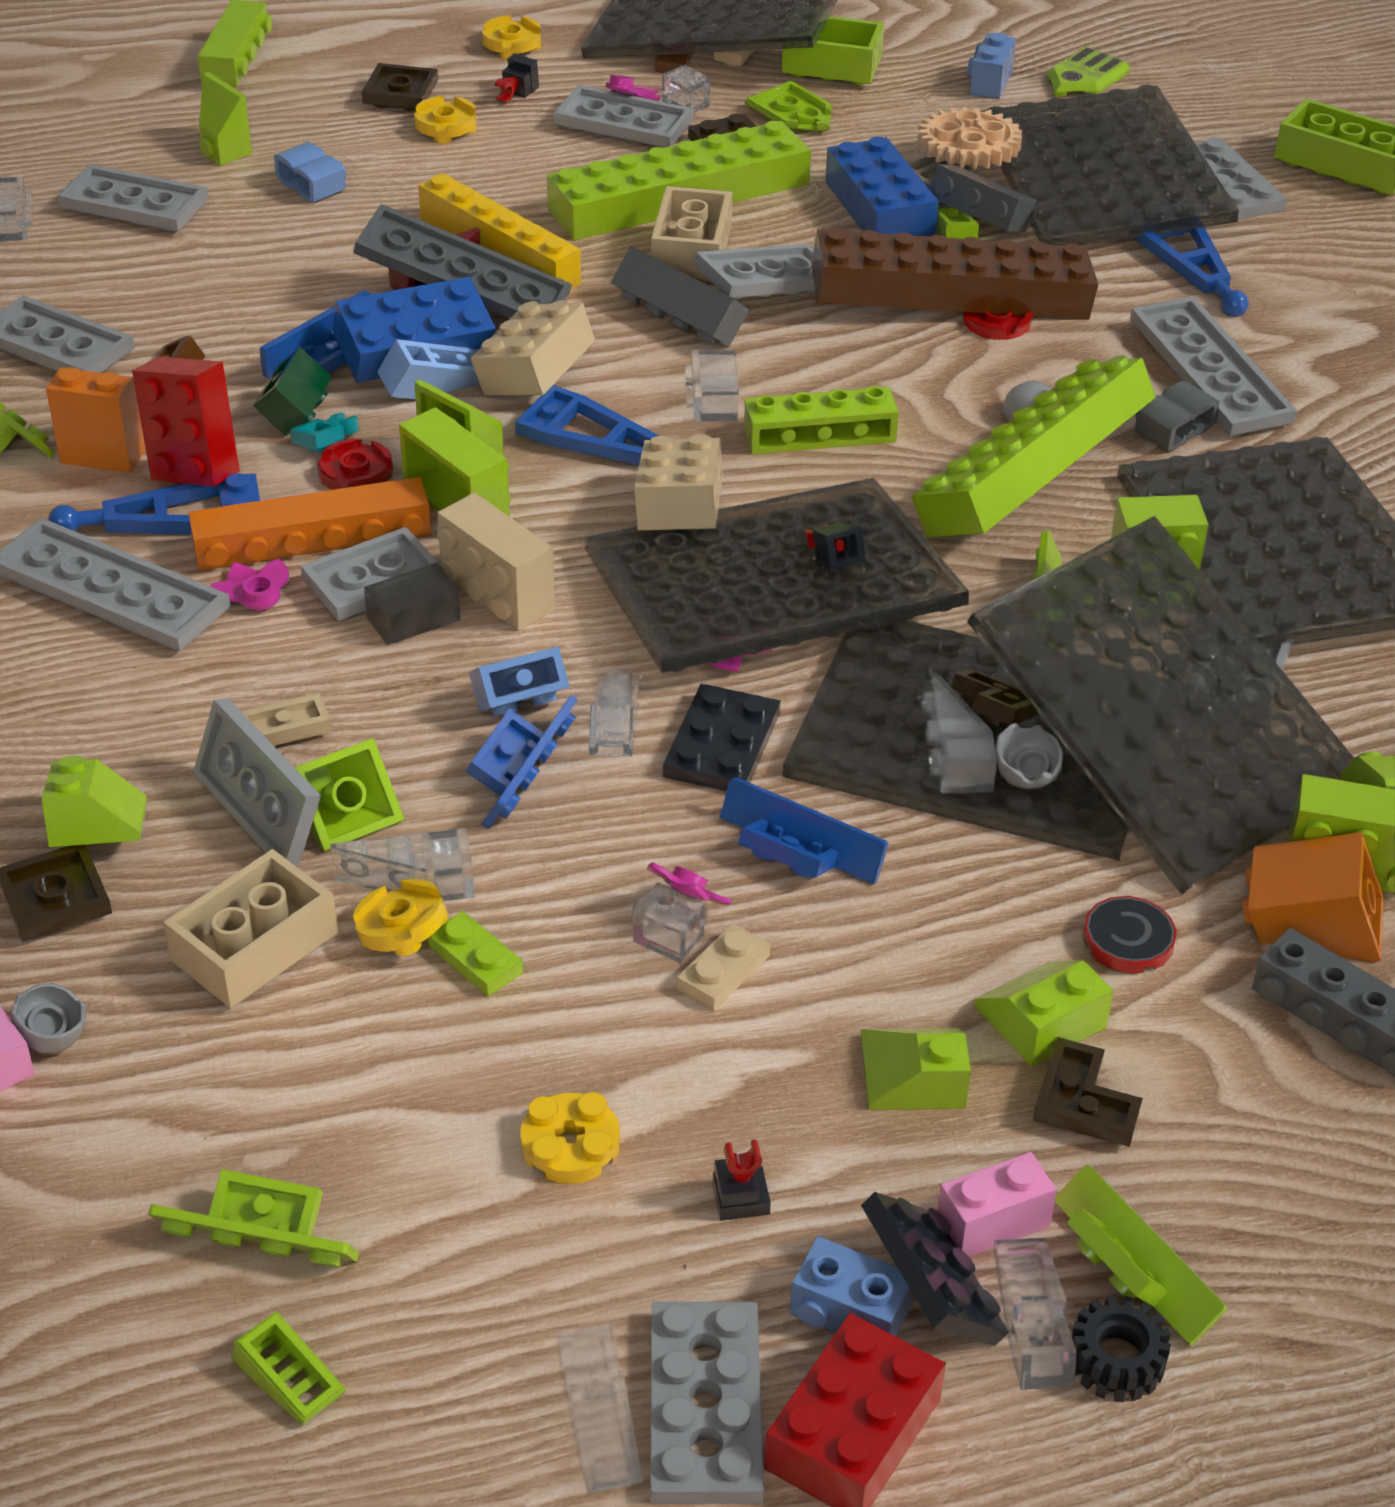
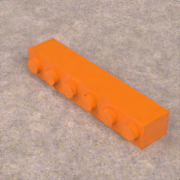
(307, 523)

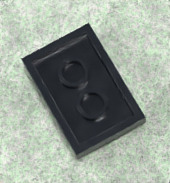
(721, 737)
(936, 1269)

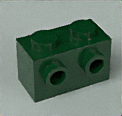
(293, 392)

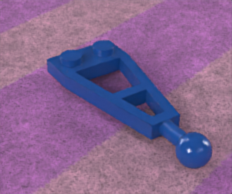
(1233, 302)
(558, 406)
(120, 515)

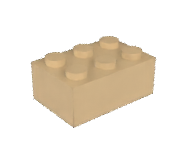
(691, 223)
(533, 349)
(678, 483)
(497, 561)
(251, 927)

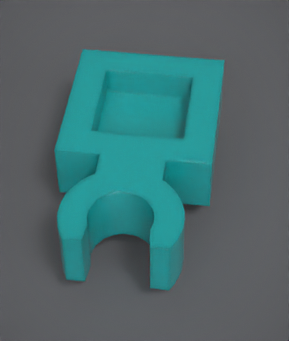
(321, 433)

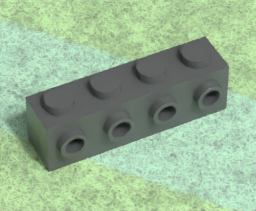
(680, 297)
(1298, 978)

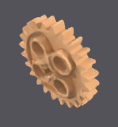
(969, 137)

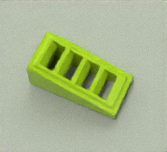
(955, 224)
(277, 1331)

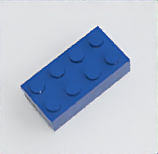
(880, 188)
(430, 313)

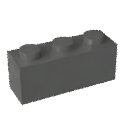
(982, 198)

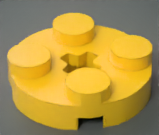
(510, 36)
(445, 119)
(400, 917)
(564, 1113)

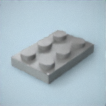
(343, 575)

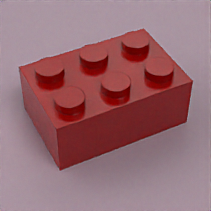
(186, 420)
(854, 1415)

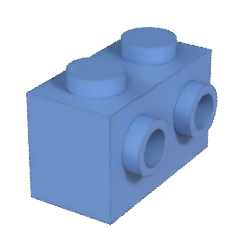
(991, 65)
(519, 679)
(846, 1281)

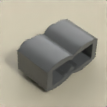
(1177, 415)

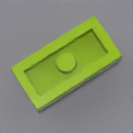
(476, 953)

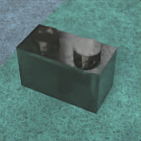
(412, 603)

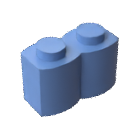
(310, 171)

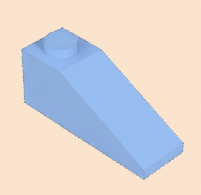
(436, 364)

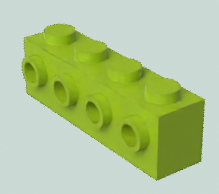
(235, 41)
(820, 420)

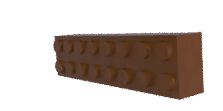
(953, 274)

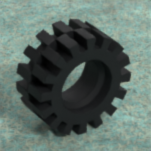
(1125, 1323)

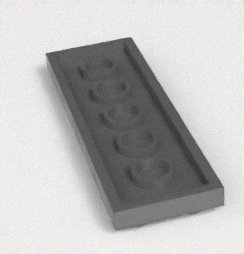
(440, 256)

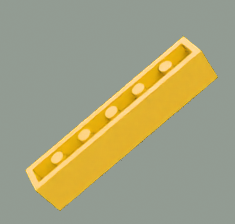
(460, 208)

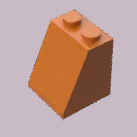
(95, 419)
(1320, 890)

